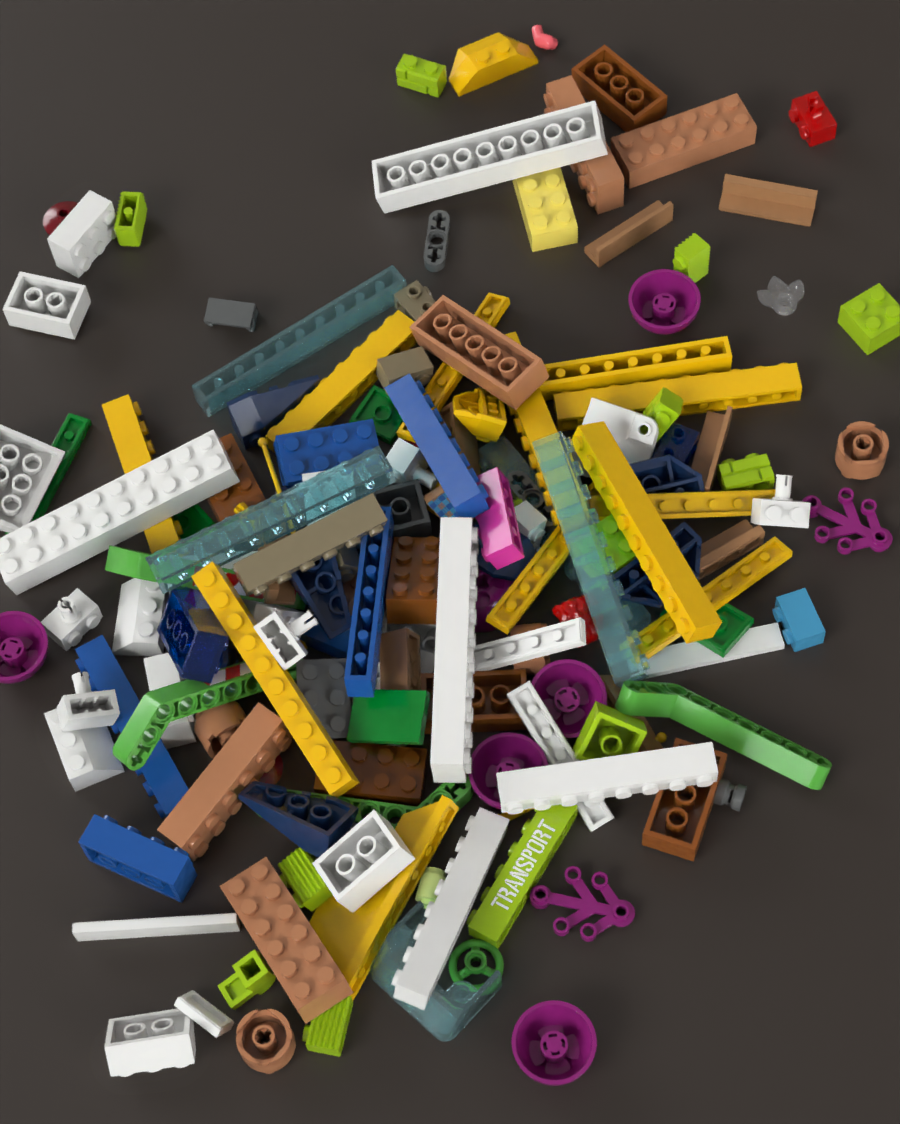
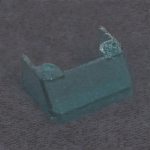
(446, 1010)

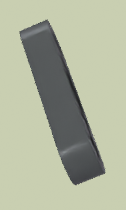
(440, 249)
(530, 490)

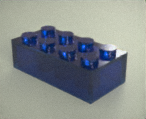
(192, 634)

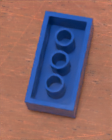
(321, 448)
(138, 857)

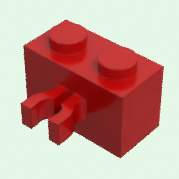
(813, 119)

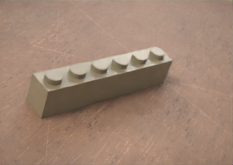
(309, 545)

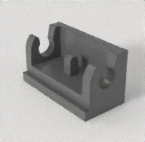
(231, 313)

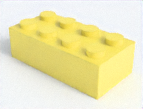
(546, 210)

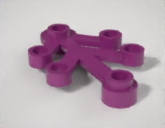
(850, 524)
(585, 905)

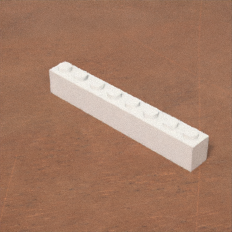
(607, 777)
(450, 910)

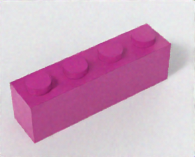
(499, 524)

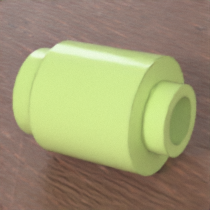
(428, 884)

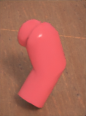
(543, 40)

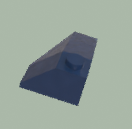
(256, 413)
(304, 819)

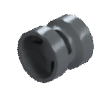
(724, 792)

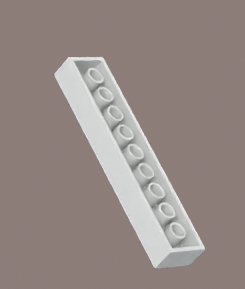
(489, 157)
(115, 512)
(454, 651)

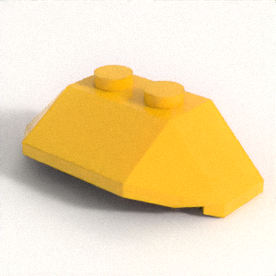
(489, 62)
(480, 414)

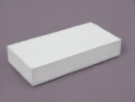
(204, 1013)

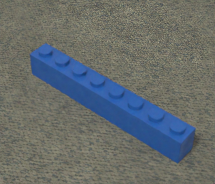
(437, 448)
(368, 611)
(159, 770)

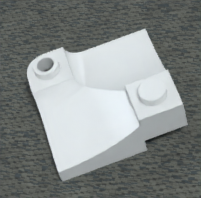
(625, 429)

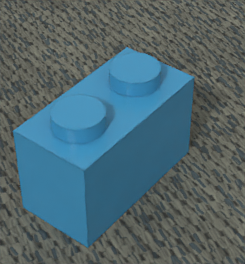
(799, 620)

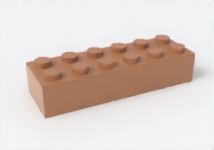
(683, 140)
(599, 175)
(479, 352)
(215, 793)
(286, 940)

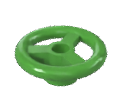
(474, 955)

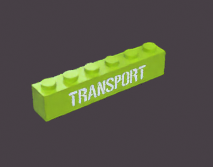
(520, 874)

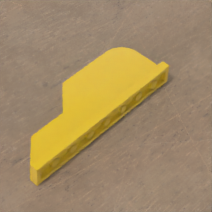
(358, 936)

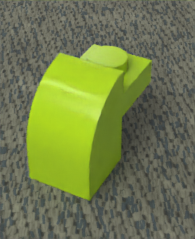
(250, 978)

